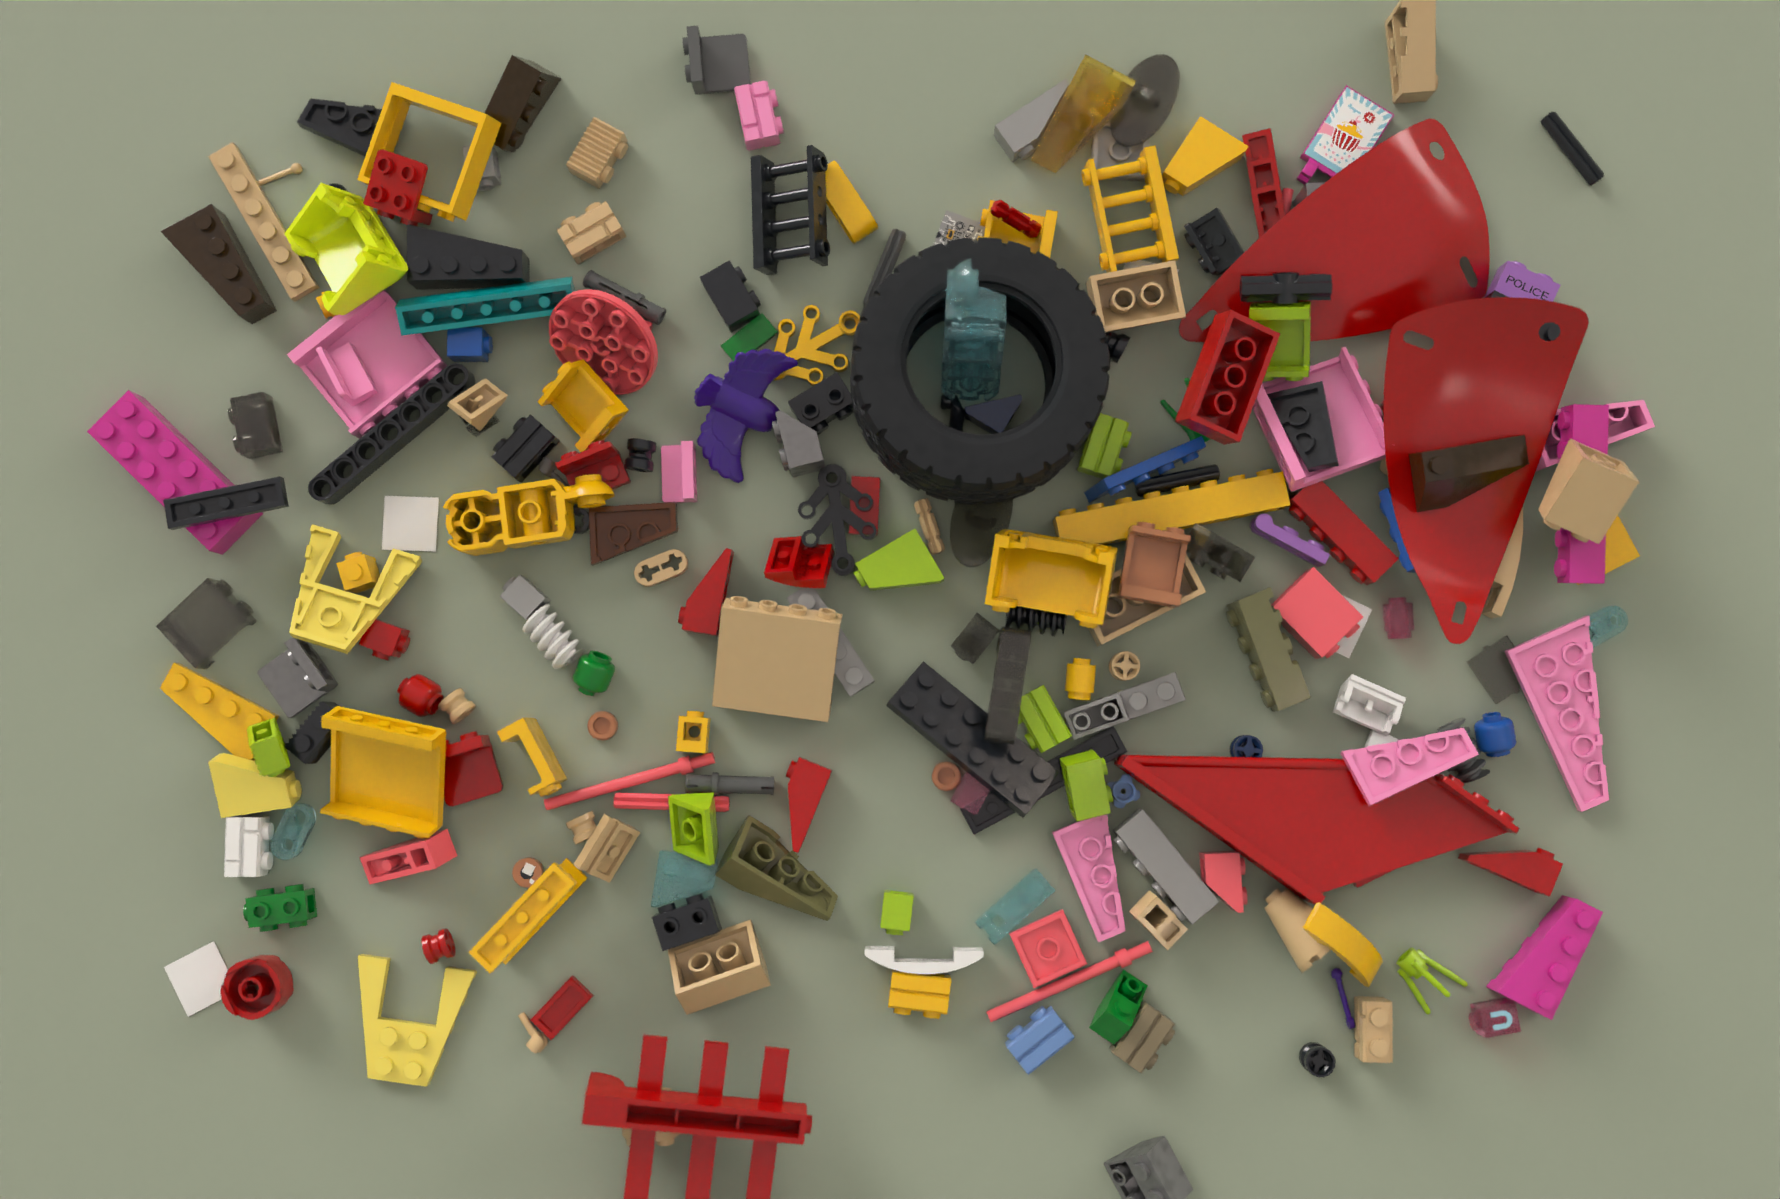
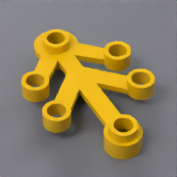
(807, 347)

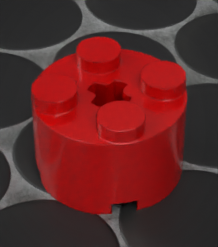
(274, 984)

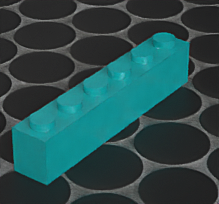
(481, 306)

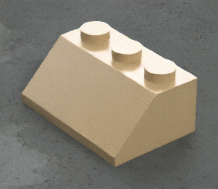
(1137, 296)
(718, 967)

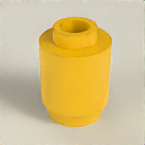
(1080, 679)

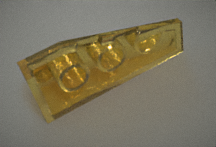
(1087, 106)

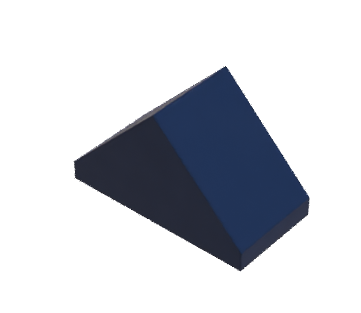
(995, 414)

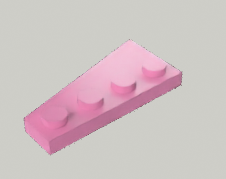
(1404, 763)
(1090, 863)

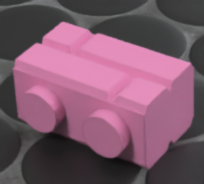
(757, 115)

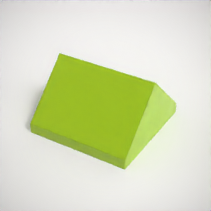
(694, 826)

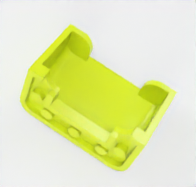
(347, 246)

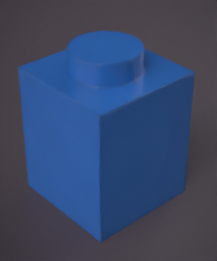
(469, 344)

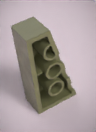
(1268, 650)

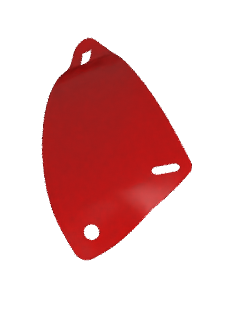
(1383, 231)
(1475, 385)

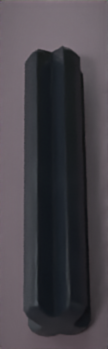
(1572, 148)
(1177, 479)

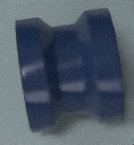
(1252, 748)

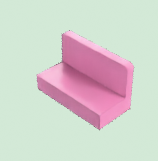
(348, 373)
(679, 473)

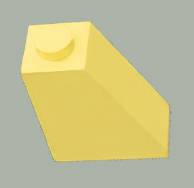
(245, 791)

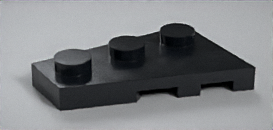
(341, 123)
(1307, 423)

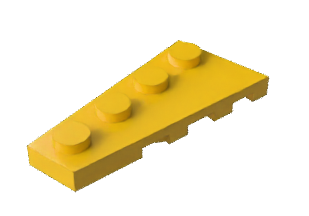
(215, 708)

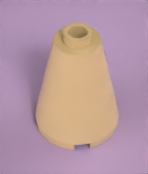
(1289, 916)

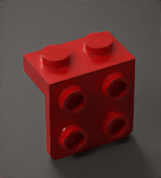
(397, 188)
(470, 770)

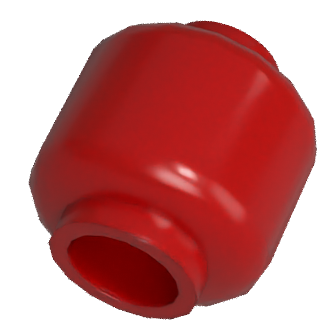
(420, 695)

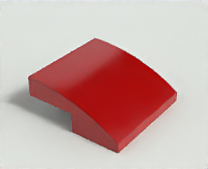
(798, 565)

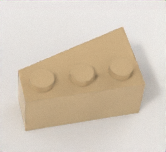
(1412, 50)

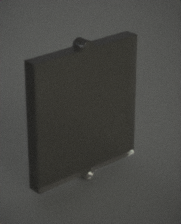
(1495, 671)

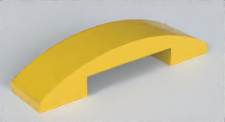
(1345, 942)

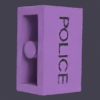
(1517, 281)

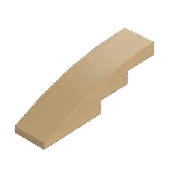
(1506, 574)

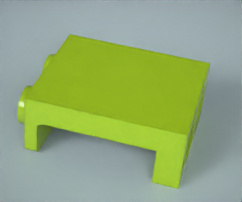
(1292, 350)

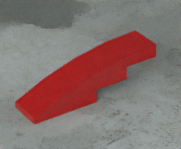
(1264, 179)

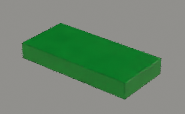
(750, 337)

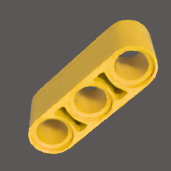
(847, 204)

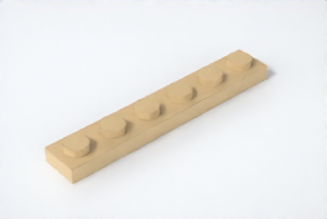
(263, 221)

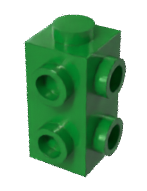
(272, 908)

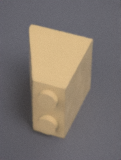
(1586, 492)

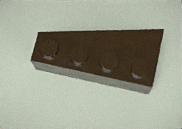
(218, 256)

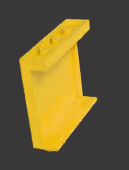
(385, 772)

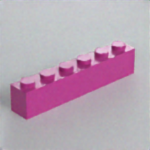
(1576, 559)

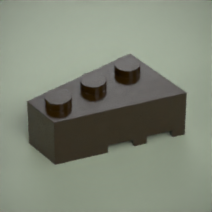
(519, 100)

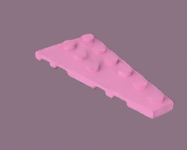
(1563, 696)

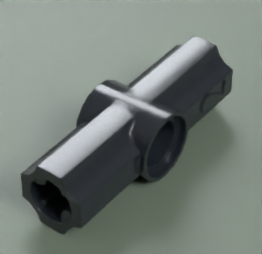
(1285, 287)

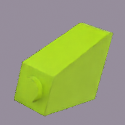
(899, 565)

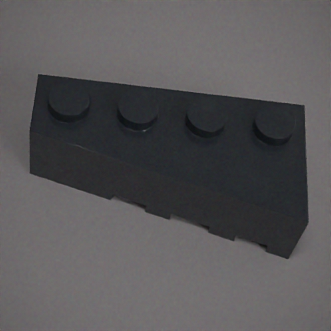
(461, 262)

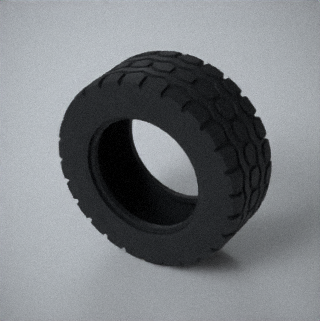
(1044, 308)

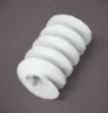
(552, 638)

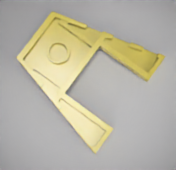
(337, 616)
(402, 1048)

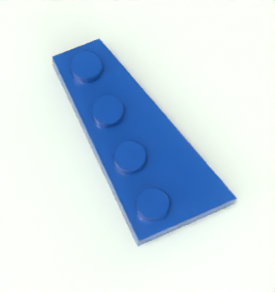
(1141, 472)

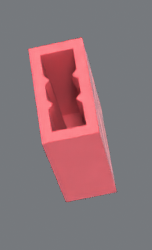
(1316, 614)

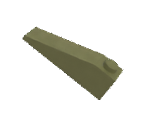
(768, 870)

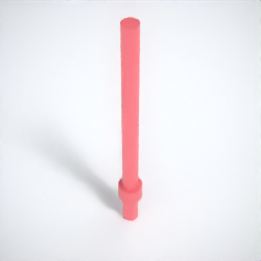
(684, 766)
(1121, 958)

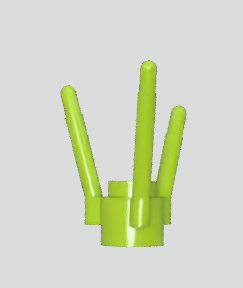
(1414, 964)

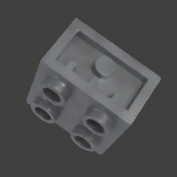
(297, 677)

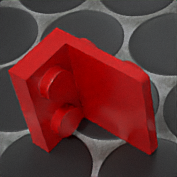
(599, 459)

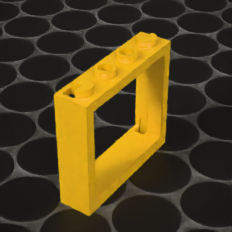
(389, 129)

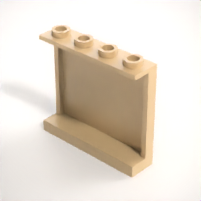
(776, 658)

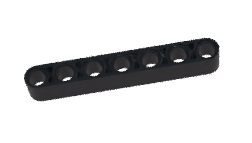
(378, 435)

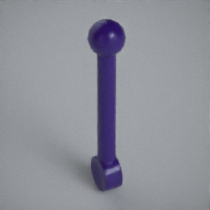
(1337, 974)

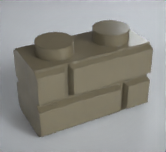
(1144, 1038)

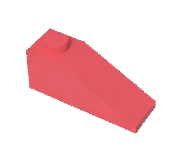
(409, 857)

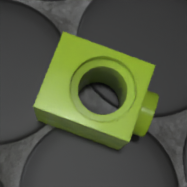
(896, 911)

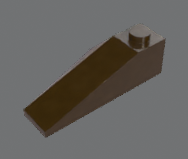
(1458, 471)

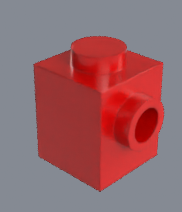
(385, 640)

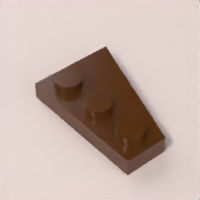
(628, 527)

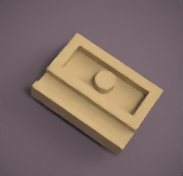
(606, 848)

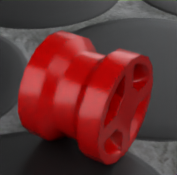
(438, 946)

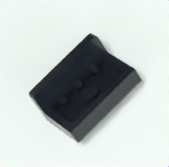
(1214, 242)

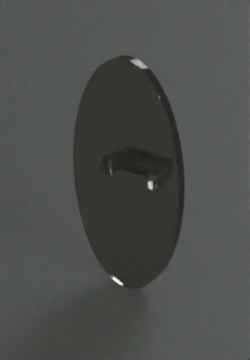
(1148, 102)
(975, 529)

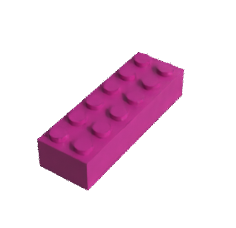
(166, 463)

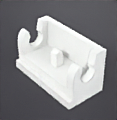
(1369, 704)

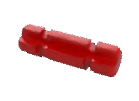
(1015, 219)

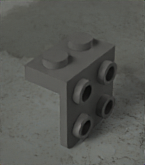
(716, 61)

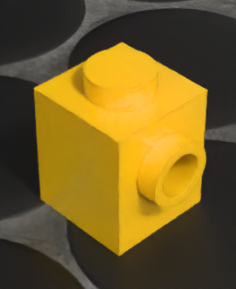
(358, 572)

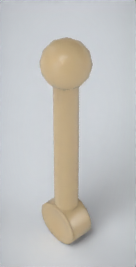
(296, 168)

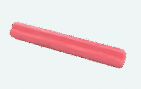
(658, 801)

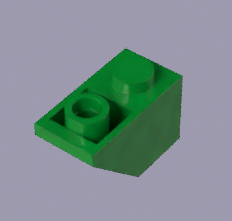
(1118, 1007)

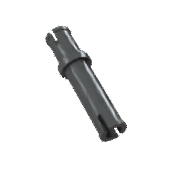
(652, 312)
(729, 784)

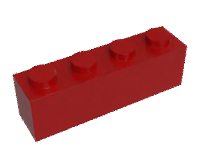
(1342, 532)

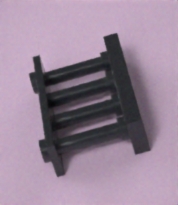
(765, 201)

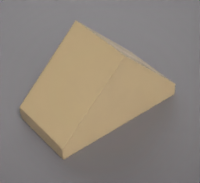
(478, 403)

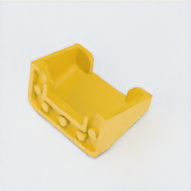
(1051, 575)

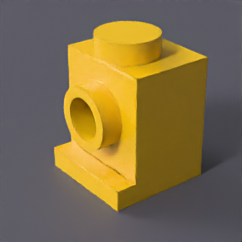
(685, 741)

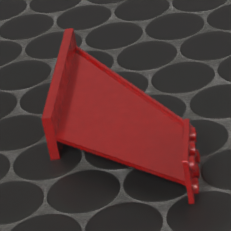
(1309, 819)

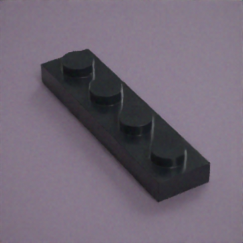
(226, 503)

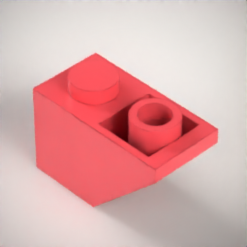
(1222, 875)

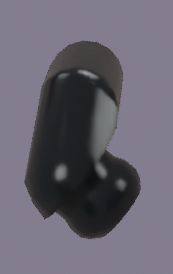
(956, 412)

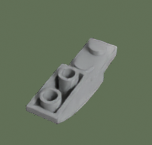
(1124, 705)

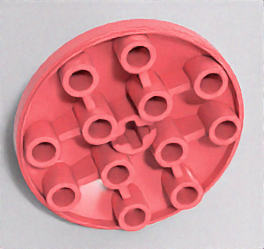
(605, 335)

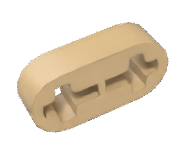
(664, 574)

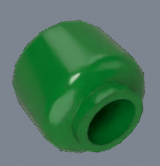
(593, 673)

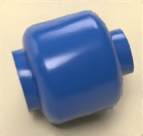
(1495, 734)

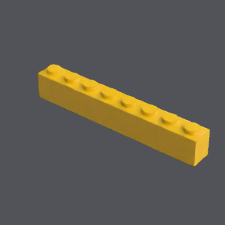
(1180, 509)

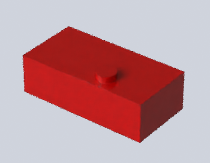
(1227, 377)

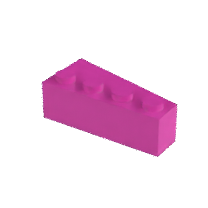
(1548, 958)

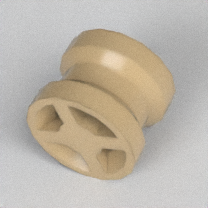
(1129, 666)
(457, 706)
(582, 827)

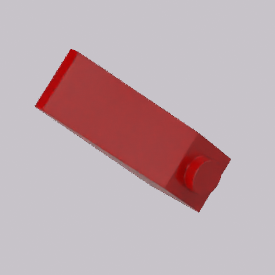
(705, 603)
(805, 792)
(1523, 867)

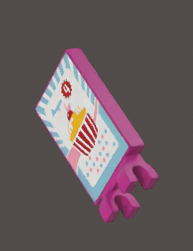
(1344, 135)

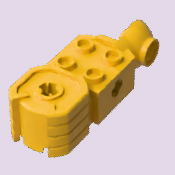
(520, 514)

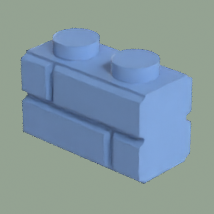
(1038, 1039)

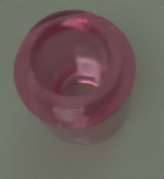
(1398, 618)

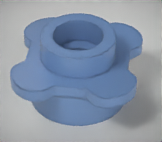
(1131, 792)

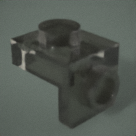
(974, 638)

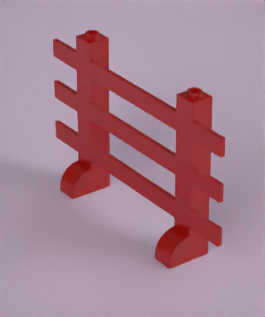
(700, 1114)

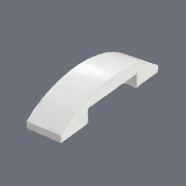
(961, 958)

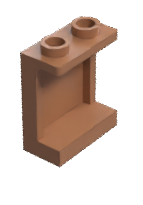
(1153, 565)

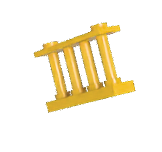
(1152, 193)
(528, 915)

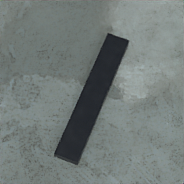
(1106, 745)

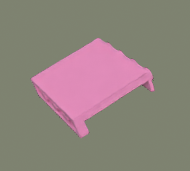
(393, 361)
(1353, 418)

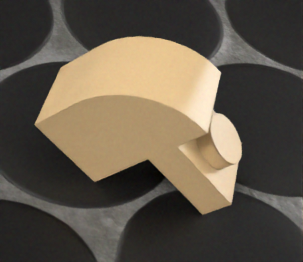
(1158, 920)

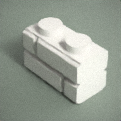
(248, 846)

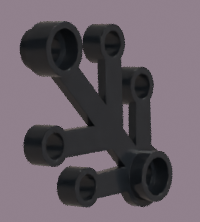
(837, 515)

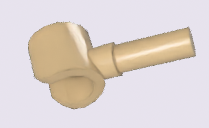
(538, 1039)

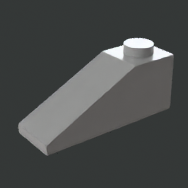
(1024, 128)

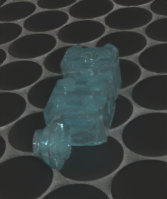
(972, 336)

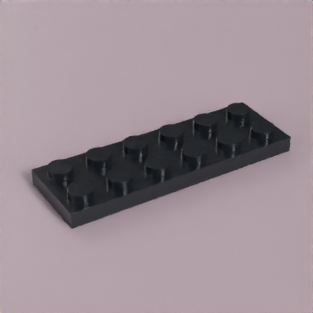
(958, 730)

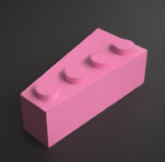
(1624, 421)

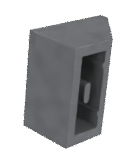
(800, 443)
(1149, 1172)

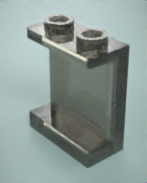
(206, 622)

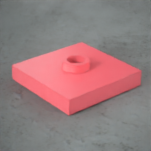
(1048, 948)

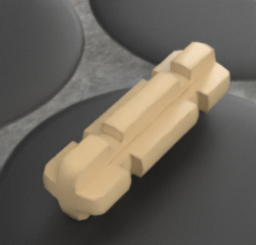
(929, 526)

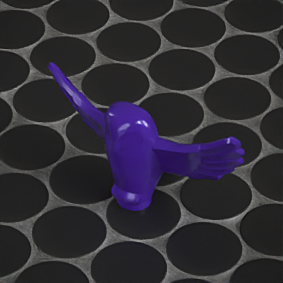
(738, 405)

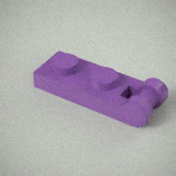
(1288, 540)

